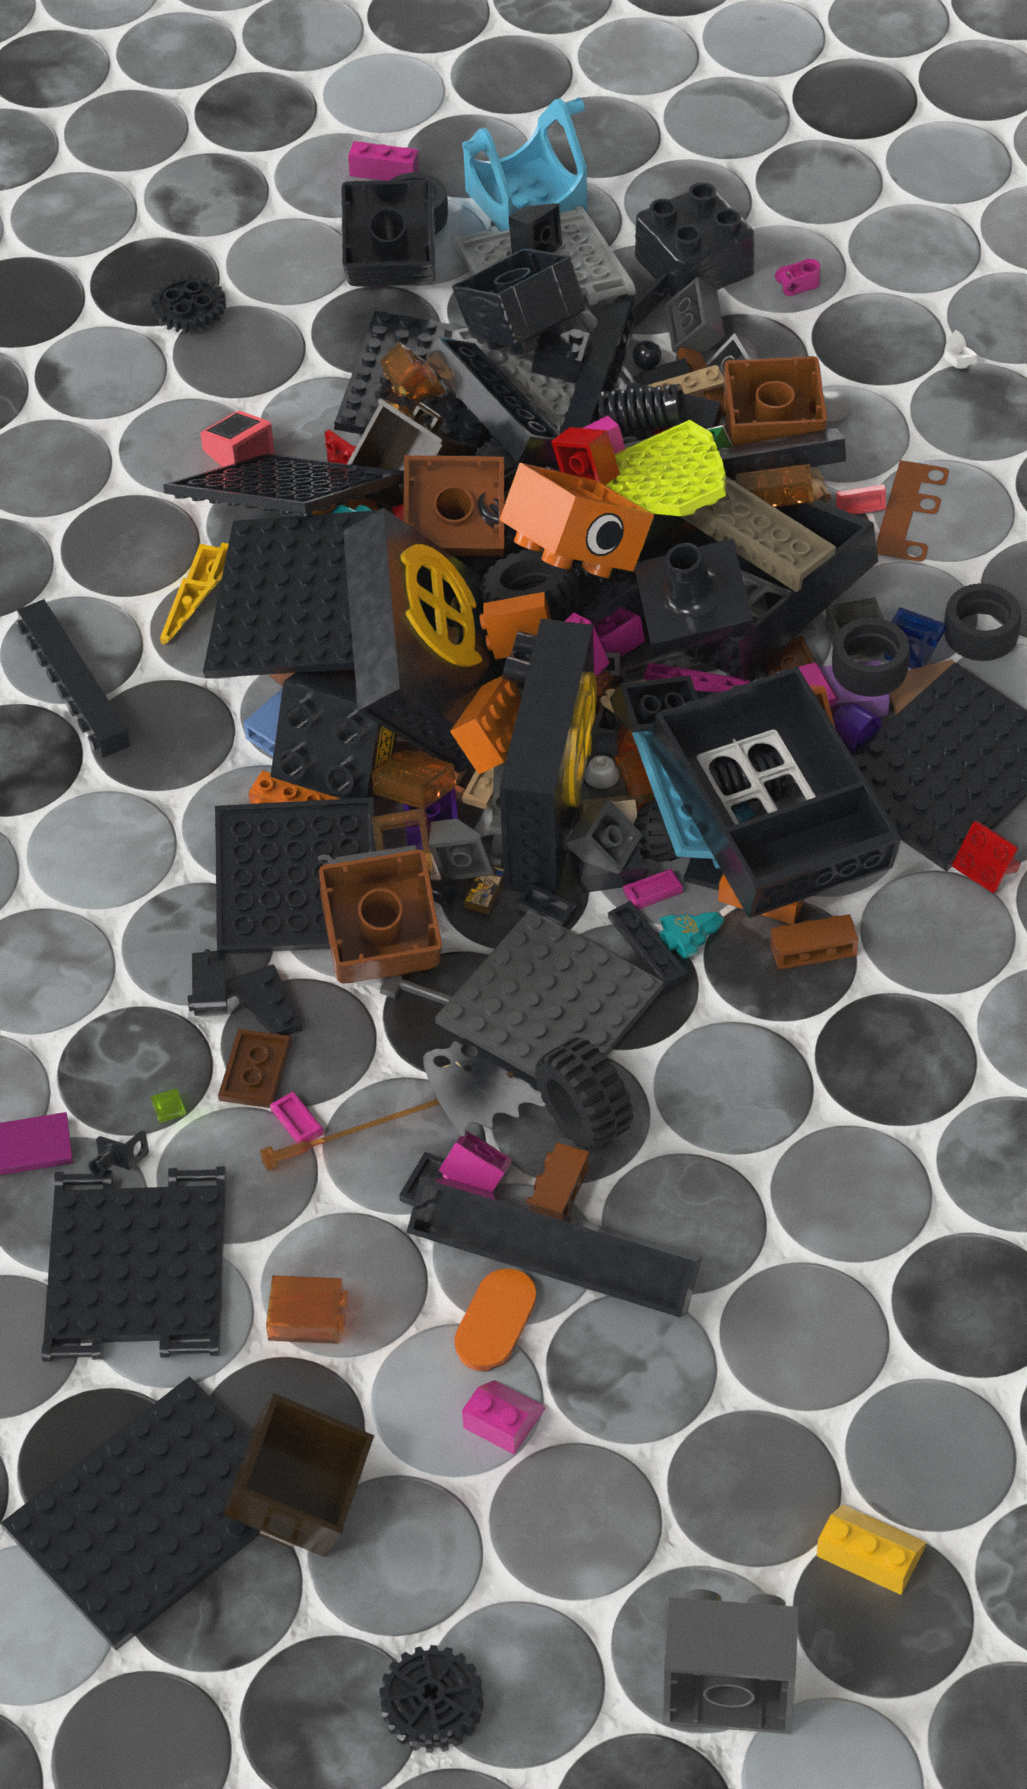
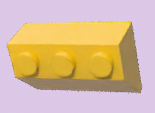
(870, 1548)

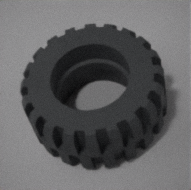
(528, 574)
(584, 1093)

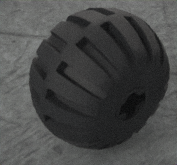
(655, 835)

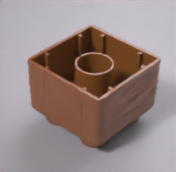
(773, 398)
(380, 916)

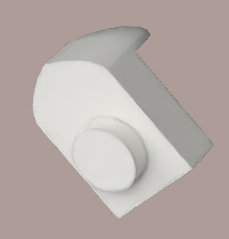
(958, 353)

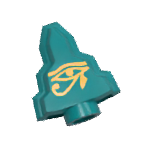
(688, 931)

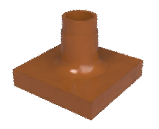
(444, 497)

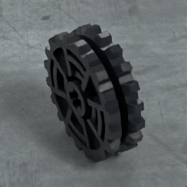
(437, 1720)

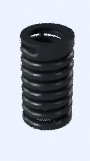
(644, 404)
(732, 779)

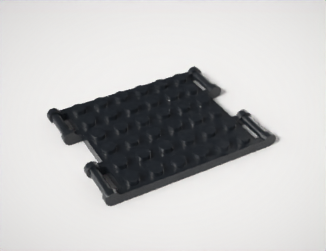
(135, 1265)

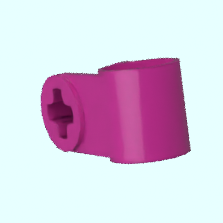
(800, 277)

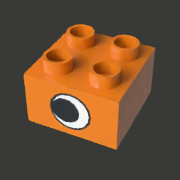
(575, 520)

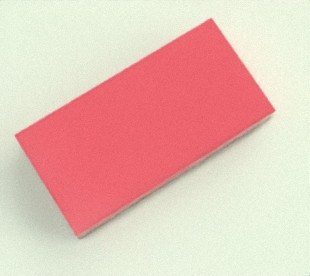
(862, 499)

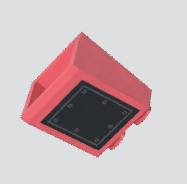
(238, 438)

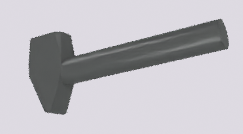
(393, 984)

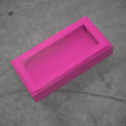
(653, 889)
(296, 1118)

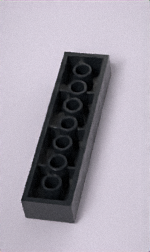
(495, 401)

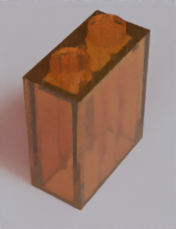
(413, 779)
(306, 1309)

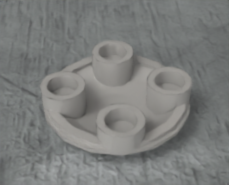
(836, 405)

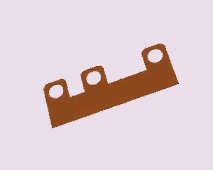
(901, 504)

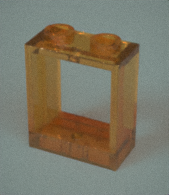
(404, 819)

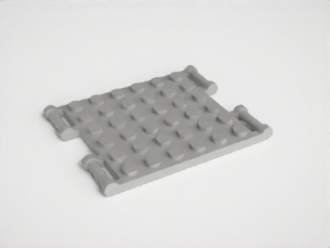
(594, 262)

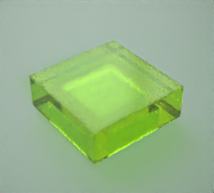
(168, 1105)

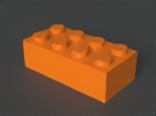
(488, 724)

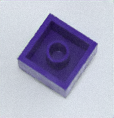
(442, 809)

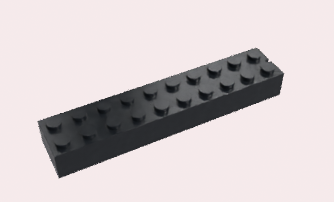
(554, 1245)

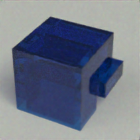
(922, 634)

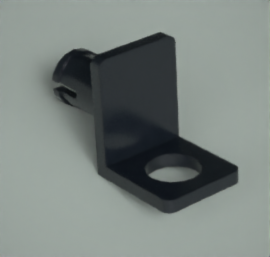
(118, 1153)

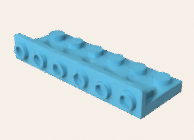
(680, 826)

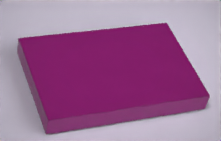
(35, 1143)

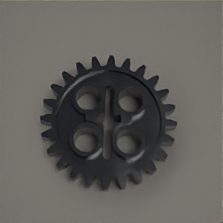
(188, 303)

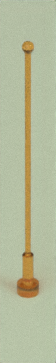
(270, 1157)

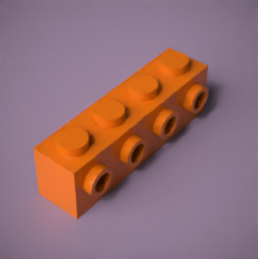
(274, 790)

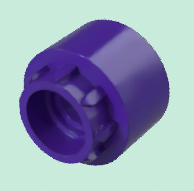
(855, 725)

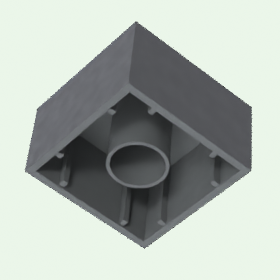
(730, 1662)

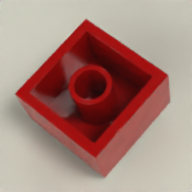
(586, 454)

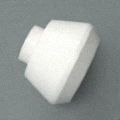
(601, 772)

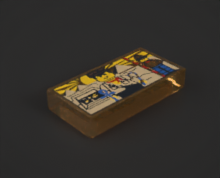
(484, 891)

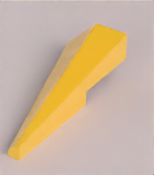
(201, 579)

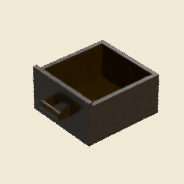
(397, 433)
(298, 1476)

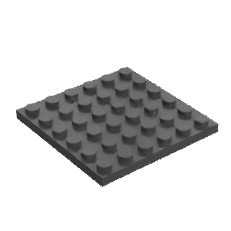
(546, 990)

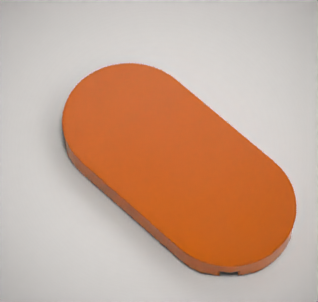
(495, 1319)

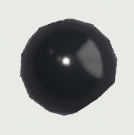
(647, 355)

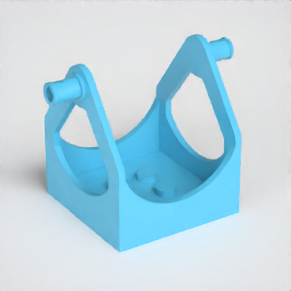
(529, 174)

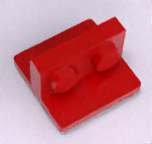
(986, 857)

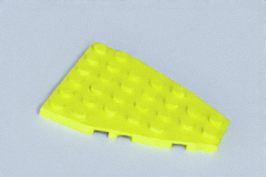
(672, 471)

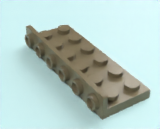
(763, 535)

